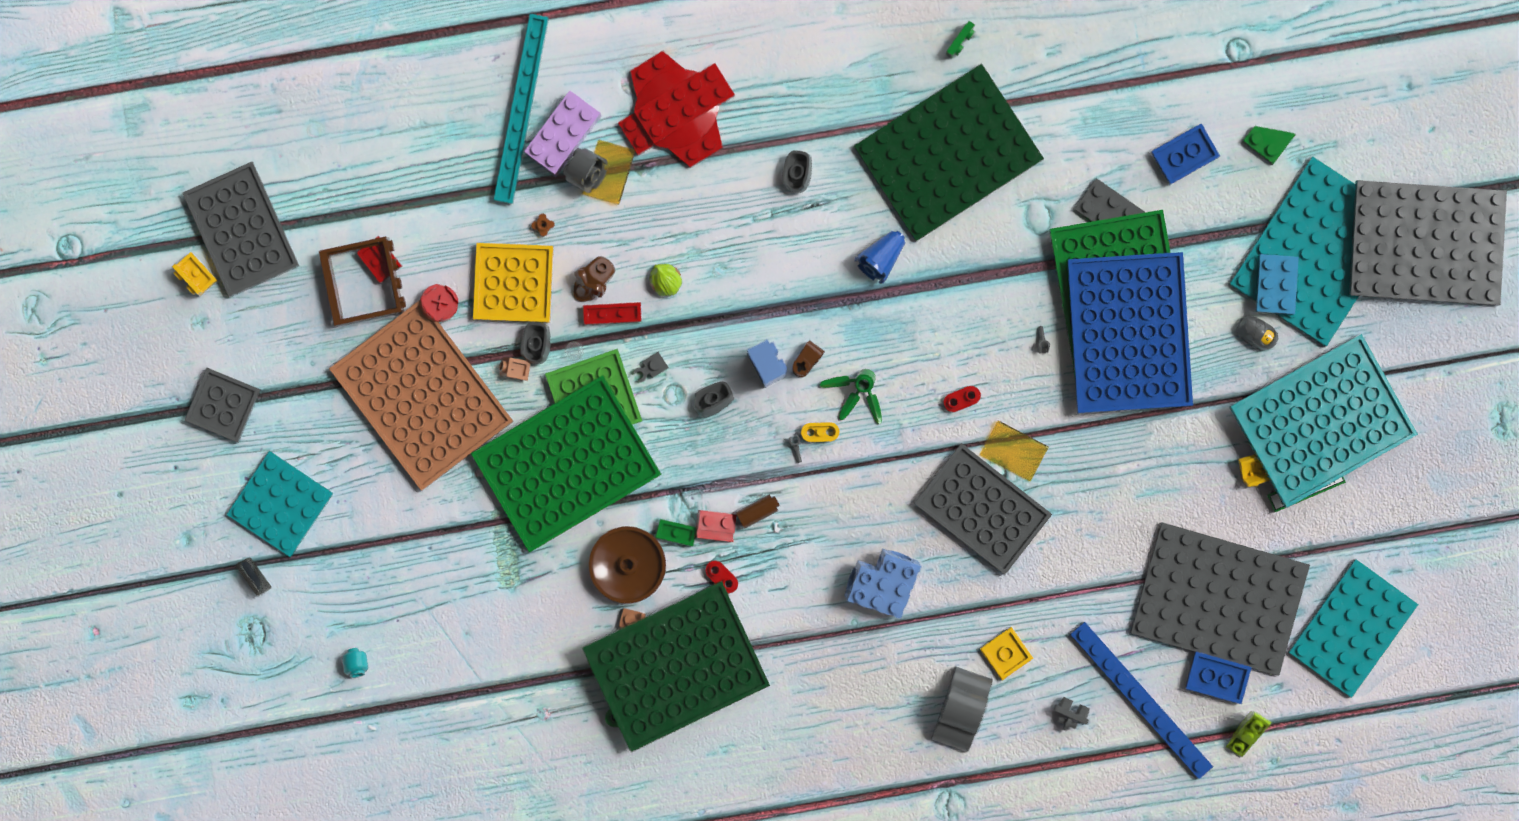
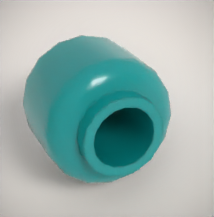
(355, 663)

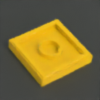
(1006, 653)

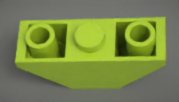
(1247, 733)

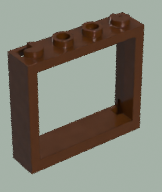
(325, 257)

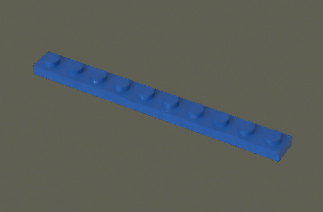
(1141, 700)

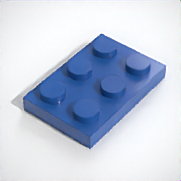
(1185, 154)
(1218, 677)

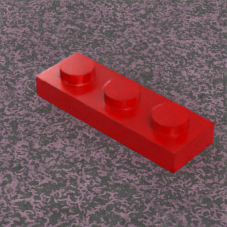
(612, 313)

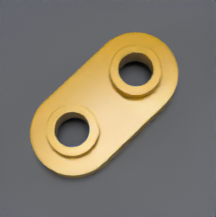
(820, 432)

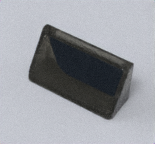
(253, 576)

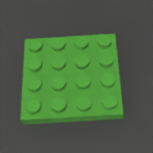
(575, 376)

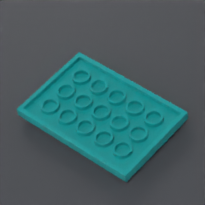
(1353, 628)

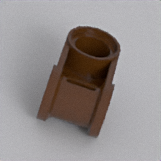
(809, 357)

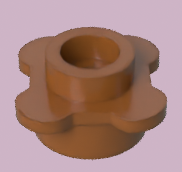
(548, 225)

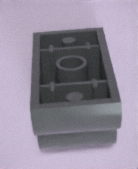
(962, 709)

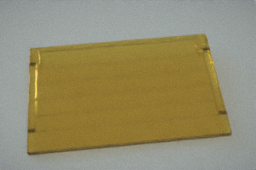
(618, 168)
(1014, 450)

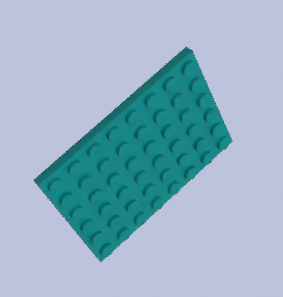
(1318, 229)
(1323, 421)

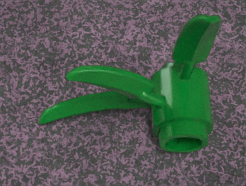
(864, 383)

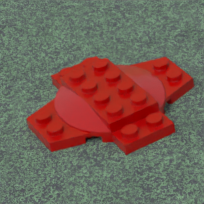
(676, 109)

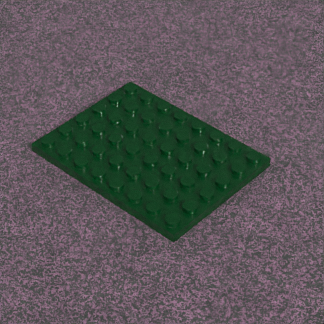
(948, 152)
(675, 666)

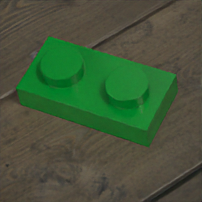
(966, 33)
(676, 532)

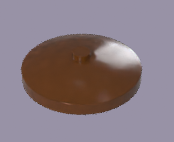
(627, 564)

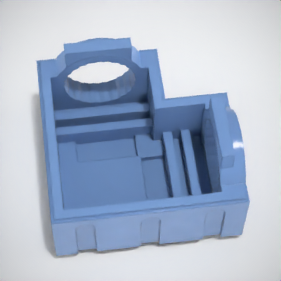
(884, 585)

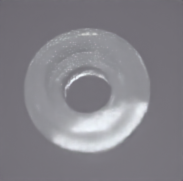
(574, 345)

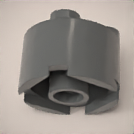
(585, 170)

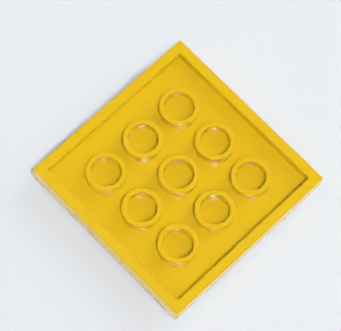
(513, 282)

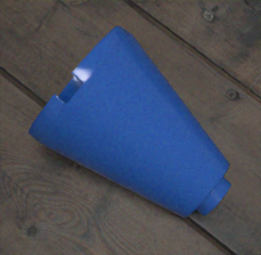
(881, 256)

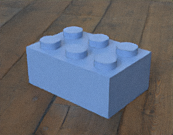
(766, 363)

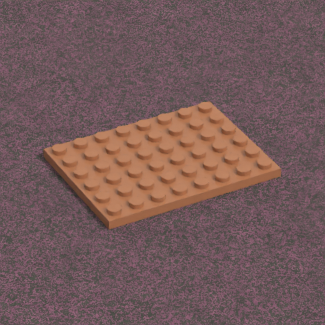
(421, 395)

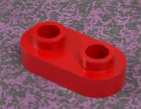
(962, 399)
(723, 575)

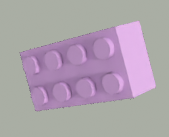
(562, 133)

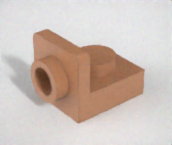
(514, 368)
(630, 616)

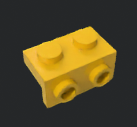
(195, 274)
(1252, 471)

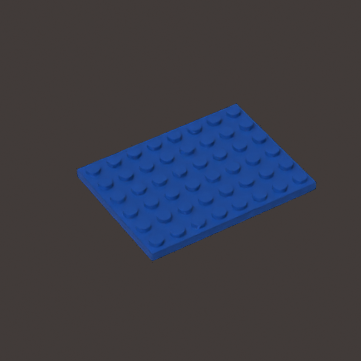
(1130, 332)

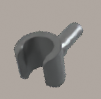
(1043, 342)
(796, 449)

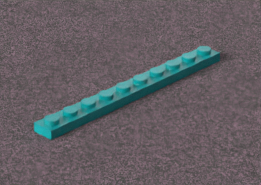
(521, 109)

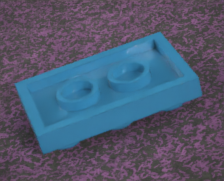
(1277, 284)

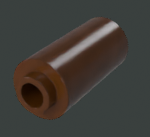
(758, 511)

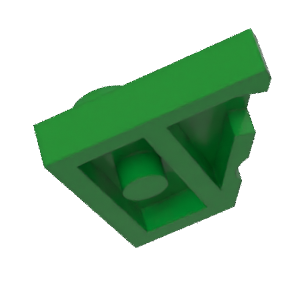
(1268, 142)

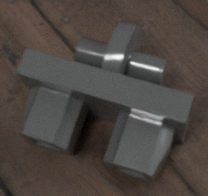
(1064, 707)

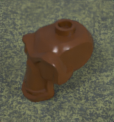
(593, 279)

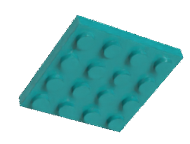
(280, 504)

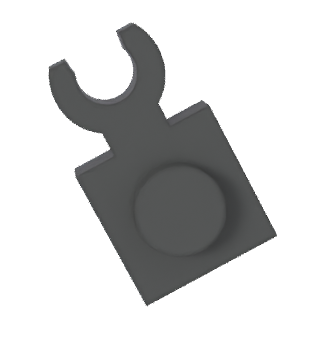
(653, 365)

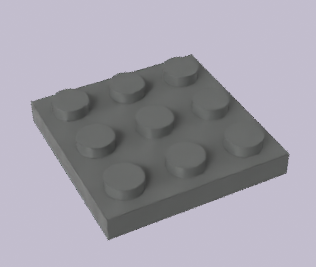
(222, 405)

